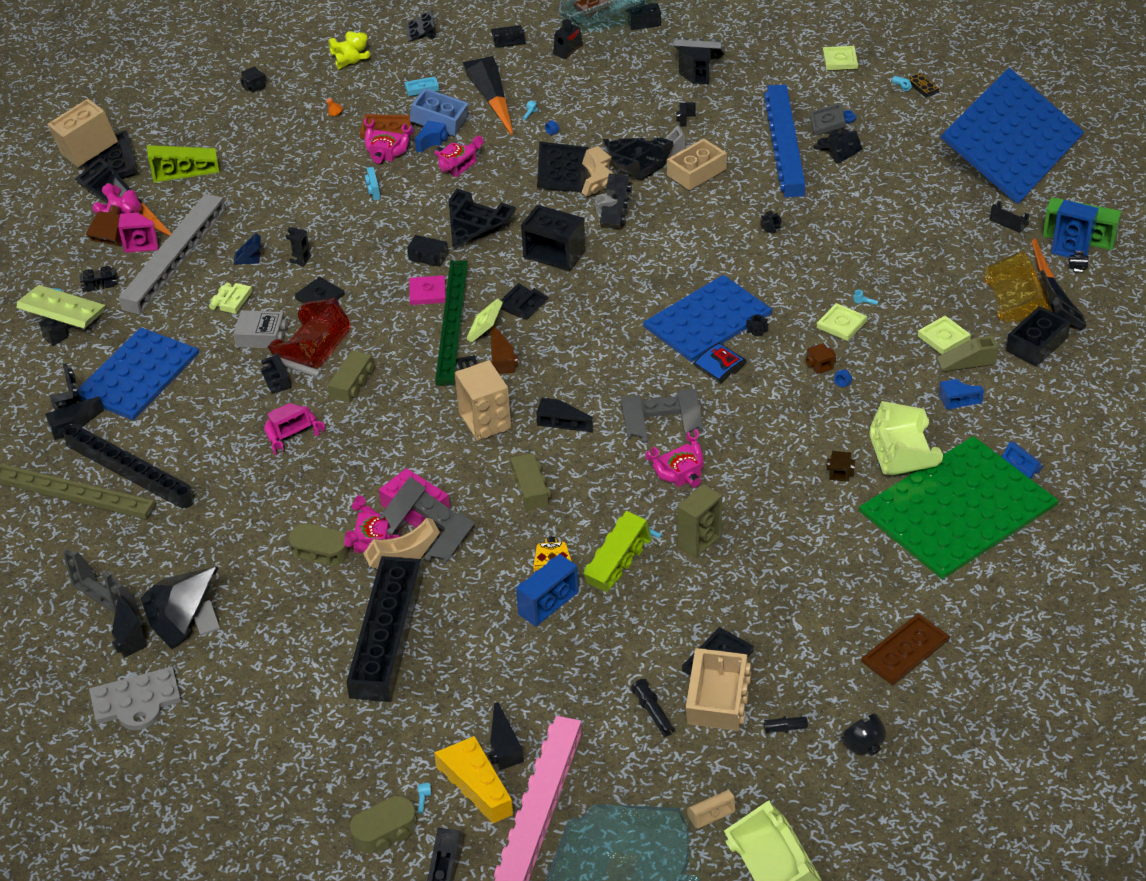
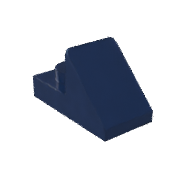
(249, 251)

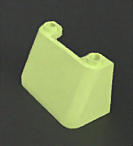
(900, 439)
(770, 847)

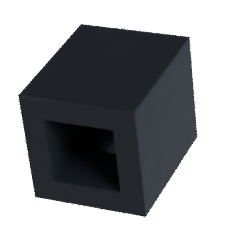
(53, 331)

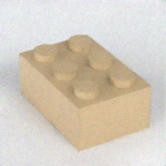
(696, 164)

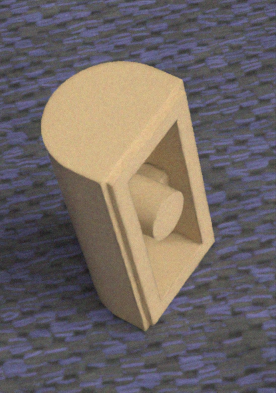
(711, 809)

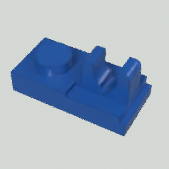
(1021, 459)

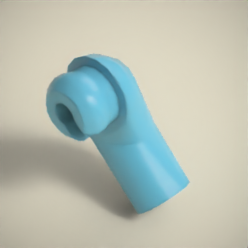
(904, 83)

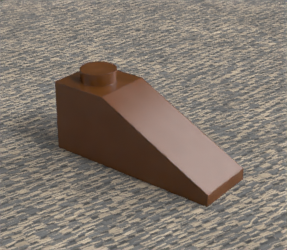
(502, 353)

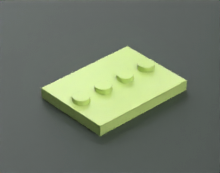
(61, 306)

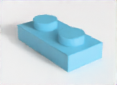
(416, 86)
(372, 184)

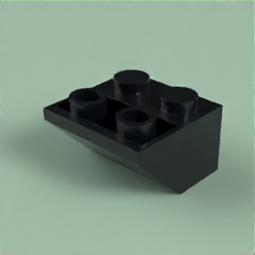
(695, 64)

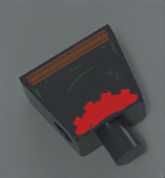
(567, 39)

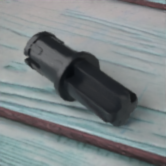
(785, 724)

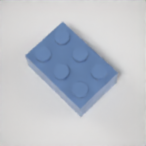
(439, 108)

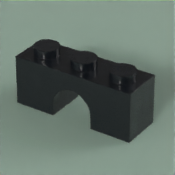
(613, 216)

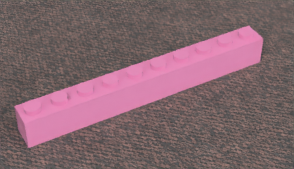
(539, 801)

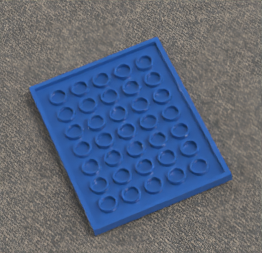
(1012, 135)

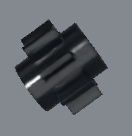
(770, 221)
(1078, 261)
(757, 325)

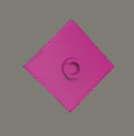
(427, 290)

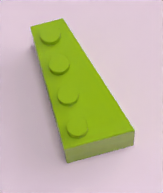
(181, 162)
(618, 551)

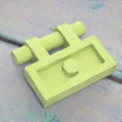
(233, 299)

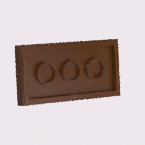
(905, 649)

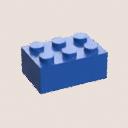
(547, 590)

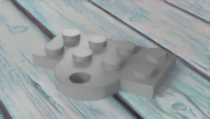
(135, 698)

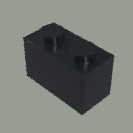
(645, 17)
(427, 250)

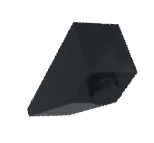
(78, 414)
(561, 415)
(504, 744)
(446, 854)

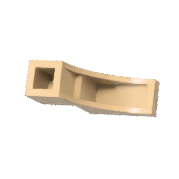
(597, 164)
(407, 546)

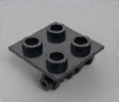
(421, 26)
(508, 36)
(89, 276)

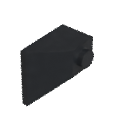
(126, 630)

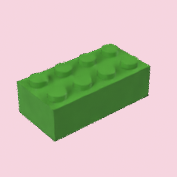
(1105, 229)

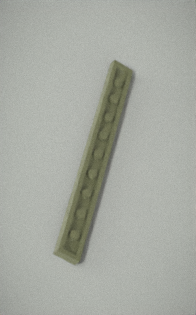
(76, 491)

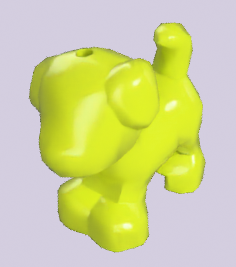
(348, 51)

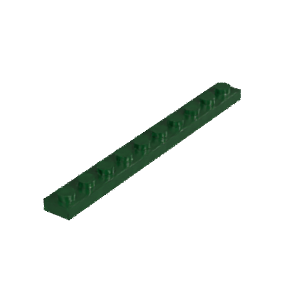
(451, 323)

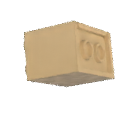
(82, 132)
(483, 400)
(718, 689)

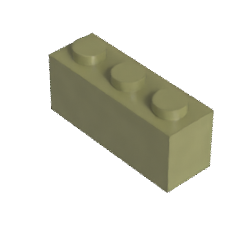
(350, 376)
(530, 481)

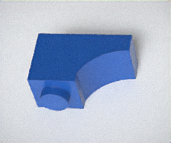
(431, 134)
(957, 394)

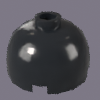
(866, 736)

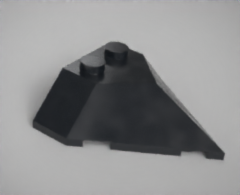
(639, 156)
(473, 219)
(174, 602)

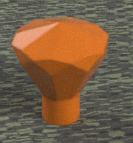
(334, 108)

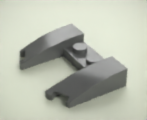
(685, 404)
(413, 496)
(84, 580)

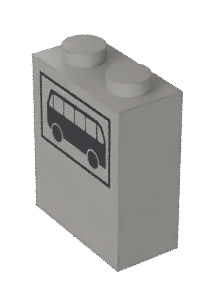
(259, 328)

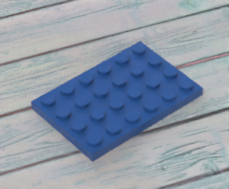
(706, 317)
(137, 373)

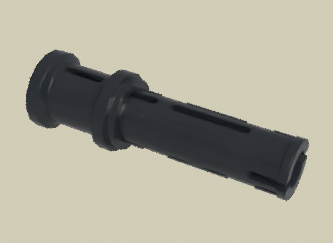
(648, 700)

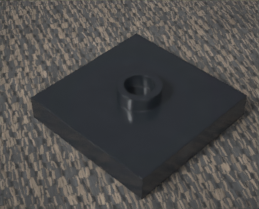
(319, 290)

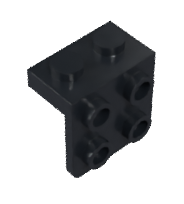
(841, 144)
(67, 398)

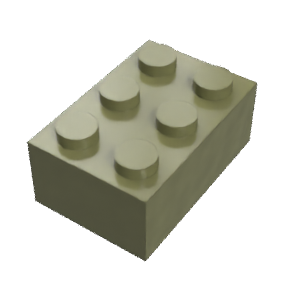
(699, 521)

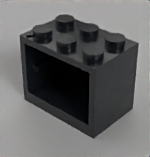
(553, 237)

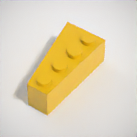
(474, 775)

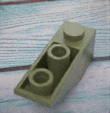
(973, 353)

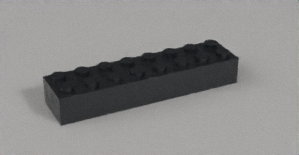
(385, 629)

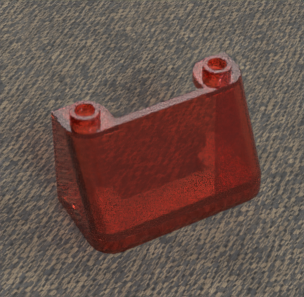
(321, 331)

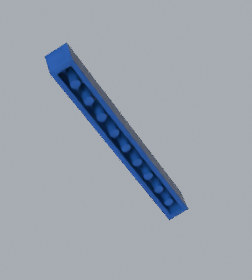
(784, 141)

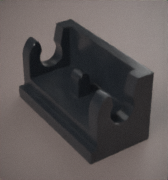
(1008, 219)
(299, 245)
(275, 374)

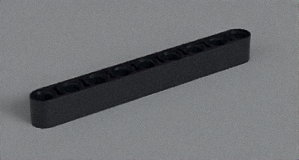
(128, 466)

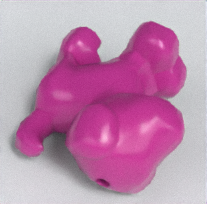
(128, 202)

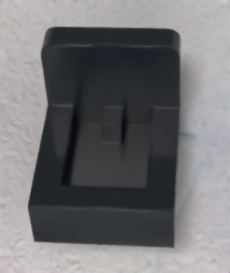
(686, 109)

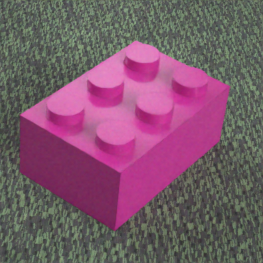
(391, 488)

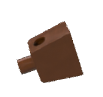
(105, 227)

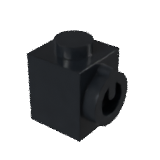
(253, 79)

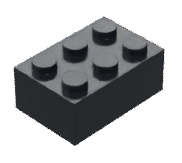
(1038, 336)

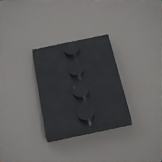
(118, 156)
(561, 167)

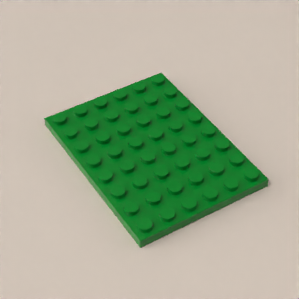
(958, 507)

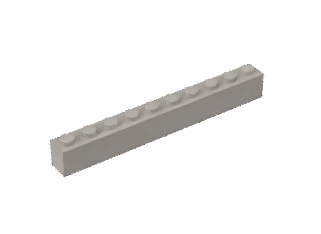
(171, 254)

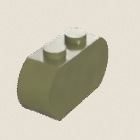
(318, 544)
(383, 825)

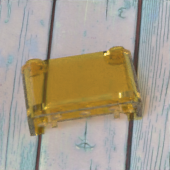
(1016, 287)

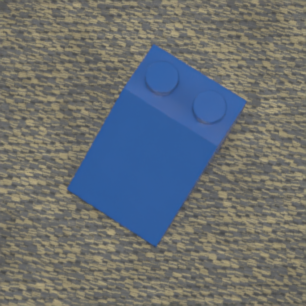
(1074, 228)

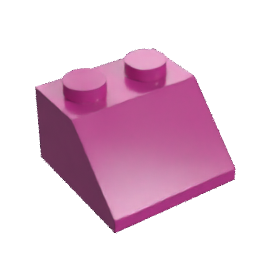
(137, 233)

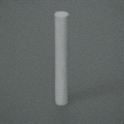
(302, 368)

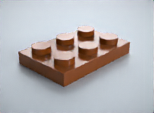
(386, 123)

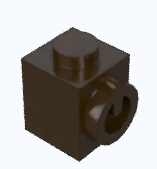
(840, 466)

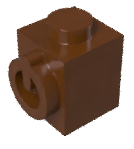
(820, 358)

